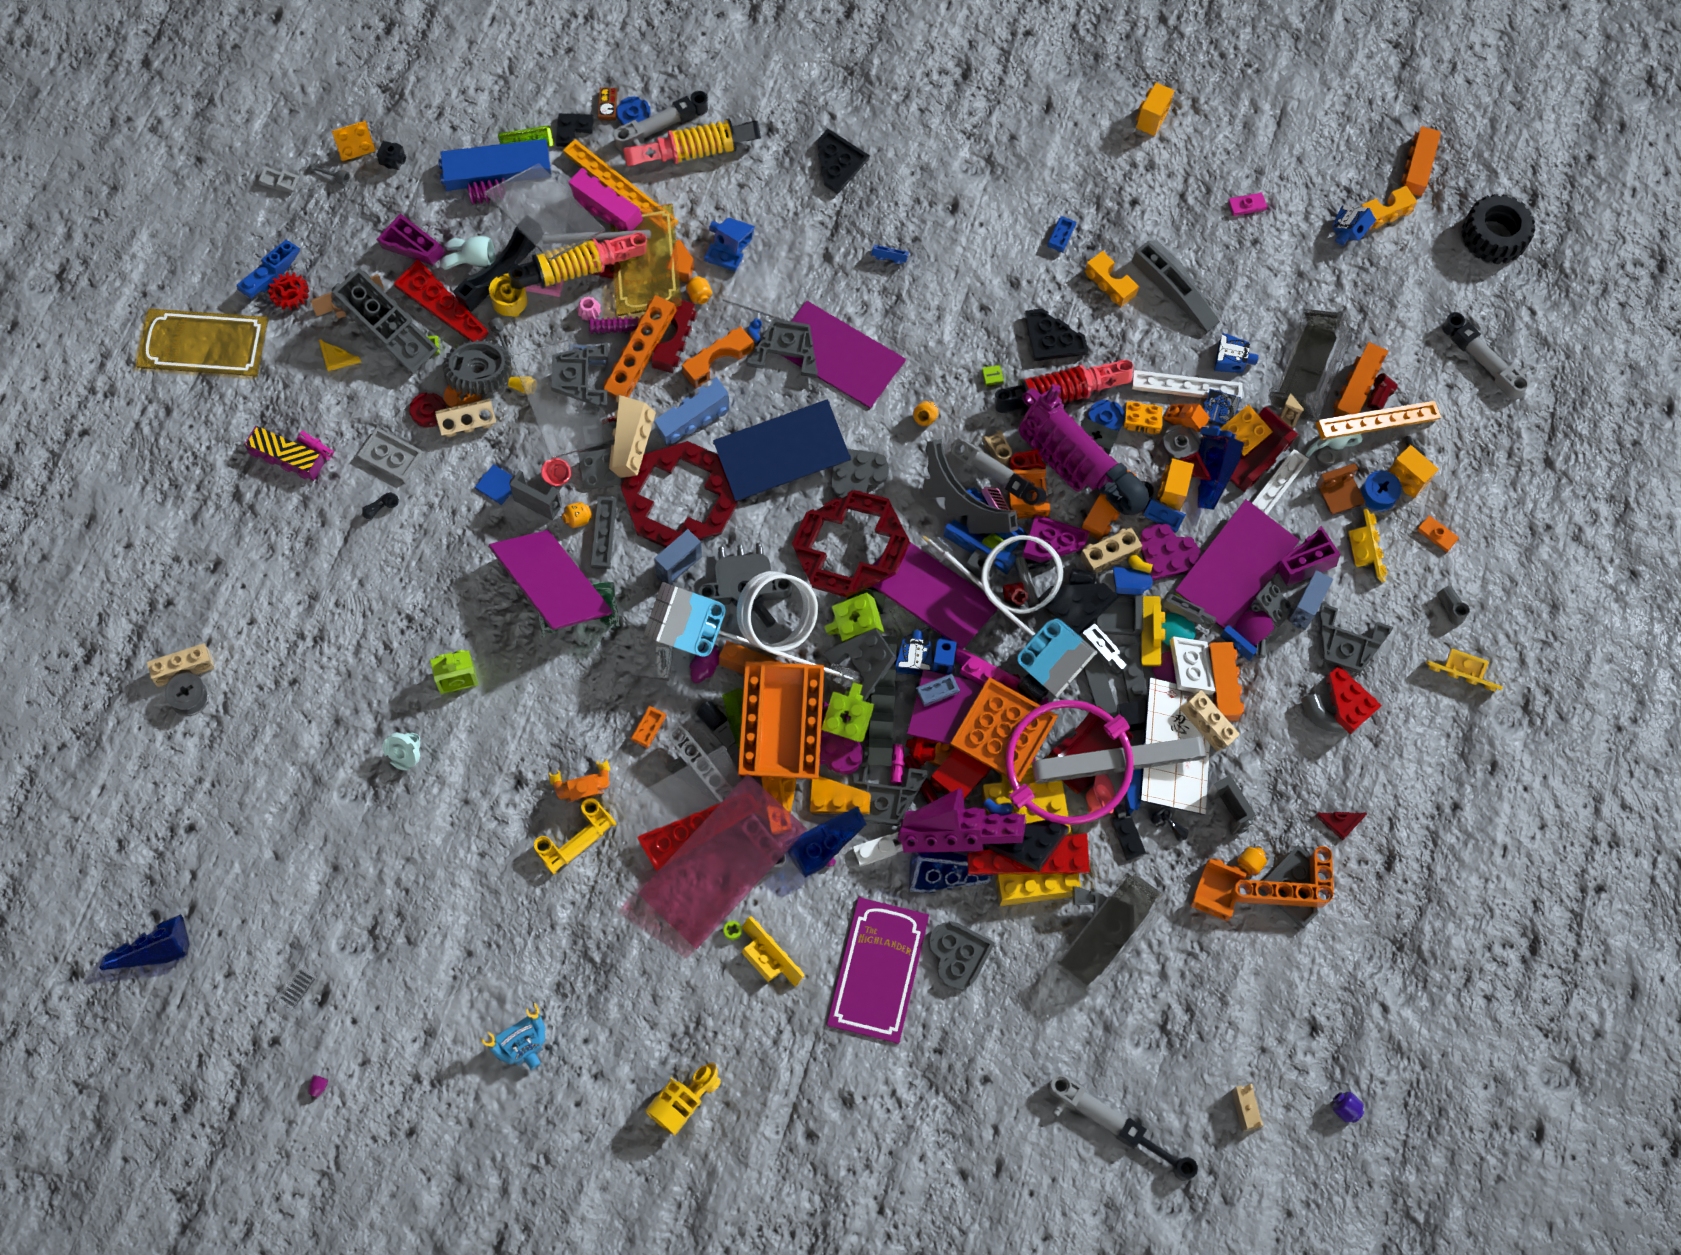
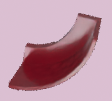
(1265, 453)
(1089, 738)

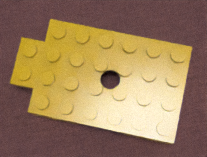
(1032, 887)

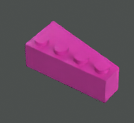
(604, 202)

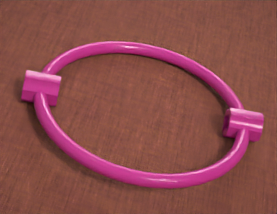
(1114, 728)

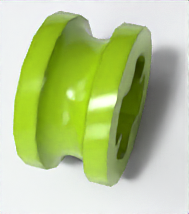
(734, 936)

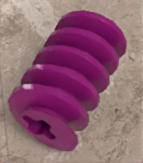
(478, 193)

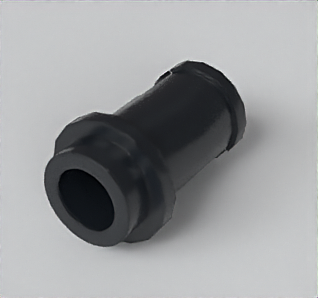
(1033, 564)

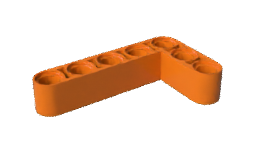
(1291, 889)

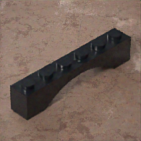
(476, 288)

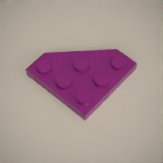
(1060, 536)

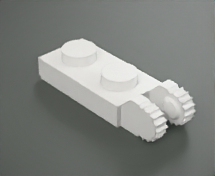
(877, 849)

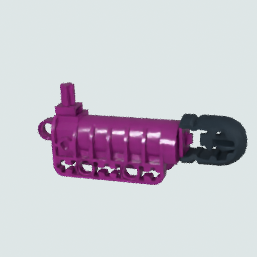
(1070, 446)

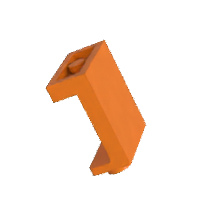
(1024, 510)
(1215, 888)

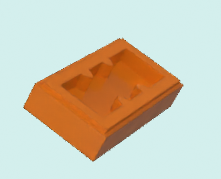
(1438, 533)
(648, 727)

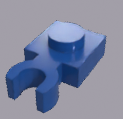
(1215, 430)

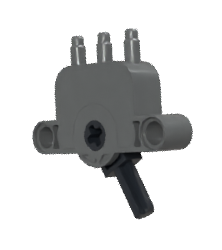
(736, 571)

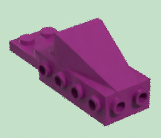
(948, 825)

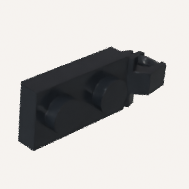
(1127, 834)

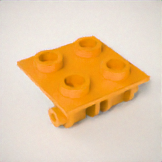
(353, 140)
(1143, 415)
(1248, 428)

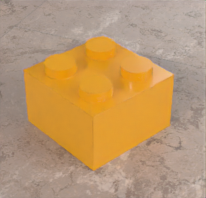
(1154, 108)
(1413, 471)
(1175, 483)

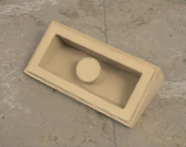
(1291, 411)

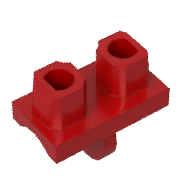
(920, 749)

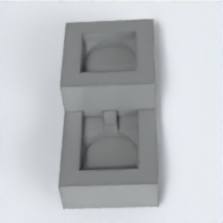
(278, 180)

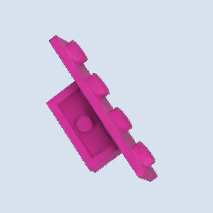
(980, 670)

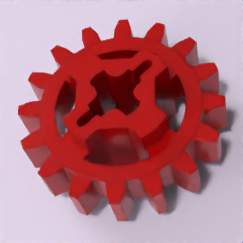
(289, 292)

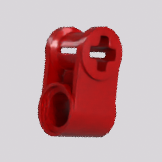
(1027, 459)

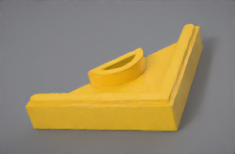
(336, 357)

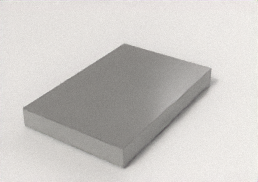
(390, 455)

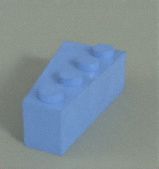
(693, 412)

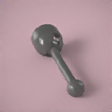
(341, 176)
(496, 326)

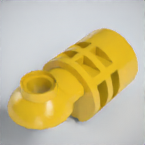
(683, 1098)

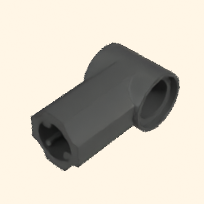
(1453, 604)

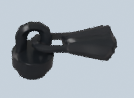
(389, 500)
(1179, 831)

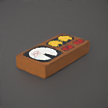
(607, 103)

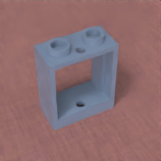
(678, 557)
(1310, 600)

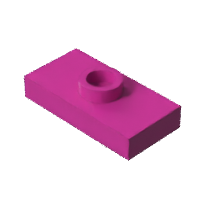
(1247, 204)

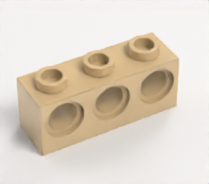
(472, 409)
(1108, 559)
(190, 660)
(1209, 721)

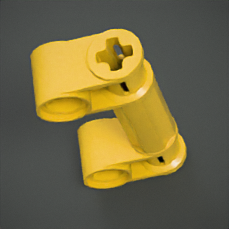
(599, 822)

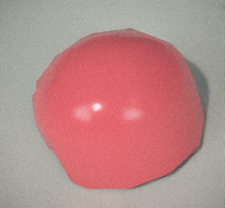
(556, 472)

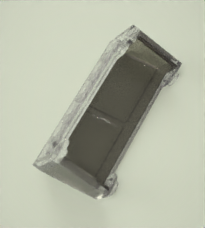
(1314, 362)
(1111, 934)

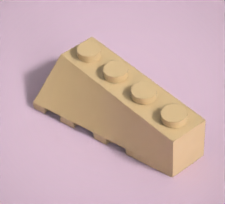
(630, 436)

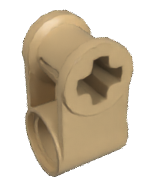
(997, 446)

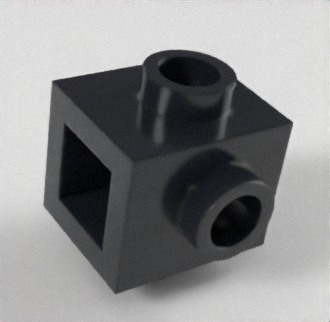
(391, 155)

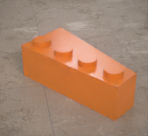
(1360, 381)

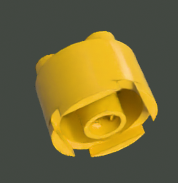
(506, 299)

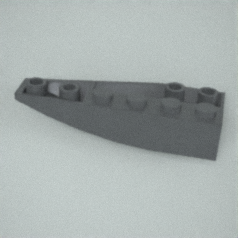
(1175, 282)

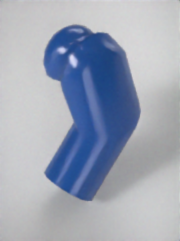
(753, 331)
(1001, 809)

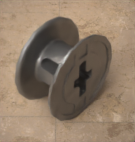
(183, 684)

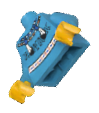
(520, 1041)

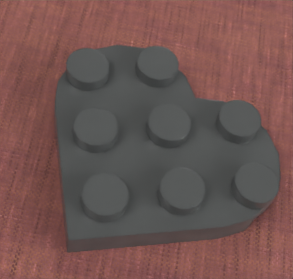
(862, 472)
(960, 954)

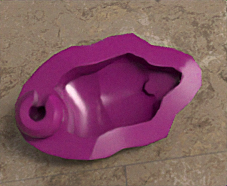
(704, 667)

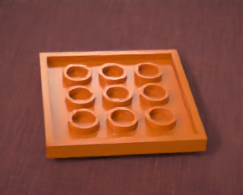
(991, 724)

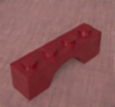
(667, 354)

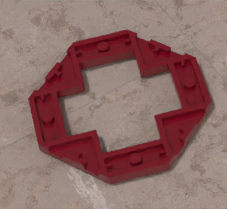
(666, 460)
(866, 574)

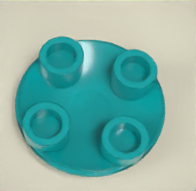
(1177, 626)

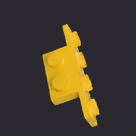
(1365, 546)
(1152, 632)
(1467, 666)
(767, 955)

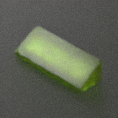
(529, 134)
(733, 704)

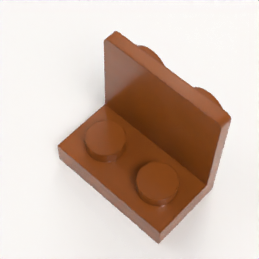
(1340, 489)

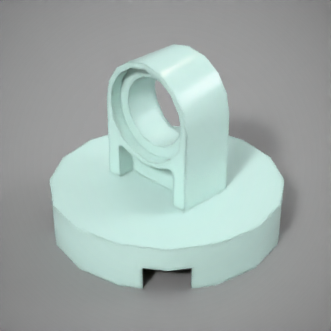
(402, 749)

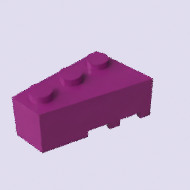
(410, 241)
(1313, 554)

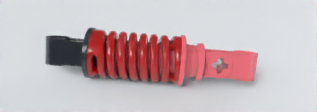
(1074, 382)

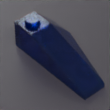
(1220, 458)
(825, 841)
(939, 871)
(159, 947)

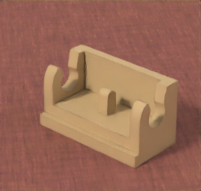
(1247, 1108)

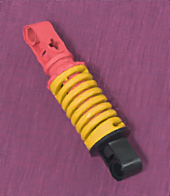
(695, 140)
(584, 258)

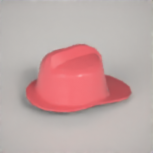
(1100, 793)

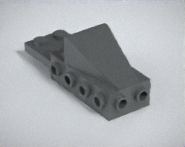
(382, 320)

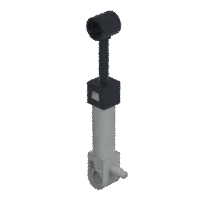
(1125, 1129)

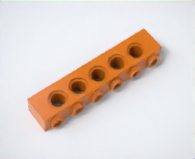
(657, 306)

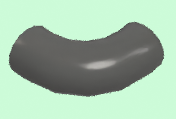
(1319, 714)

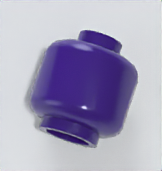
(1348, 1107)

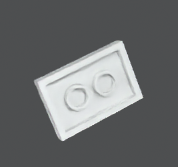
(1192, 665)

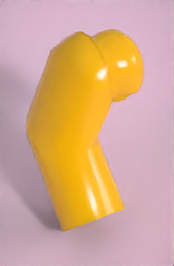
(1137, 564)

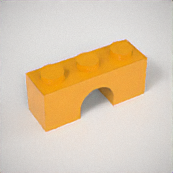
(1400, 203)
(1119, 290)

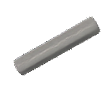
(1026, 579)

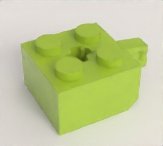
(855, 617)
(454, 671)
(858, 710)

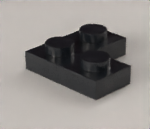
(570, 124)

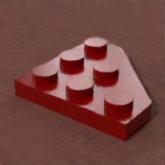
(1351, 700)

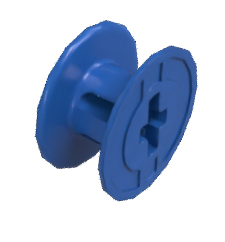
(1387, 498)

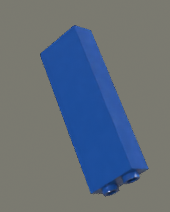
(491, 163)

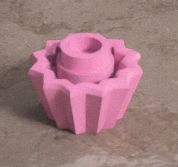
(588, 308)

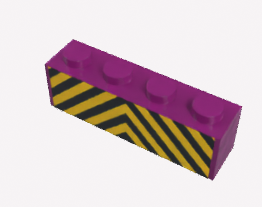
(284, 453)

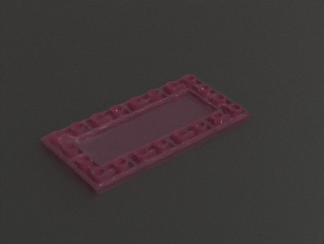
(722, 861)

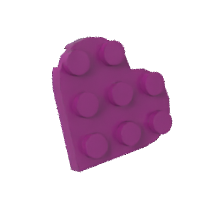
(1168, 553)
(840, 753)

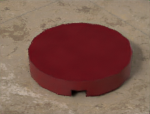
(423, 409)

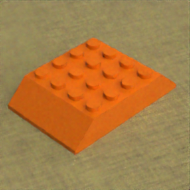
(781, 720)

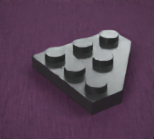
(1294, 869)

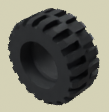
(1508, 213)

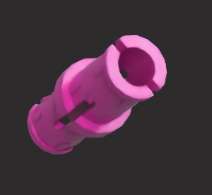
(315, 445)
(897, 764)

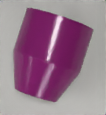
(317, 1085)

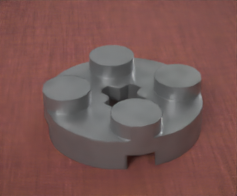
(1180, 433)

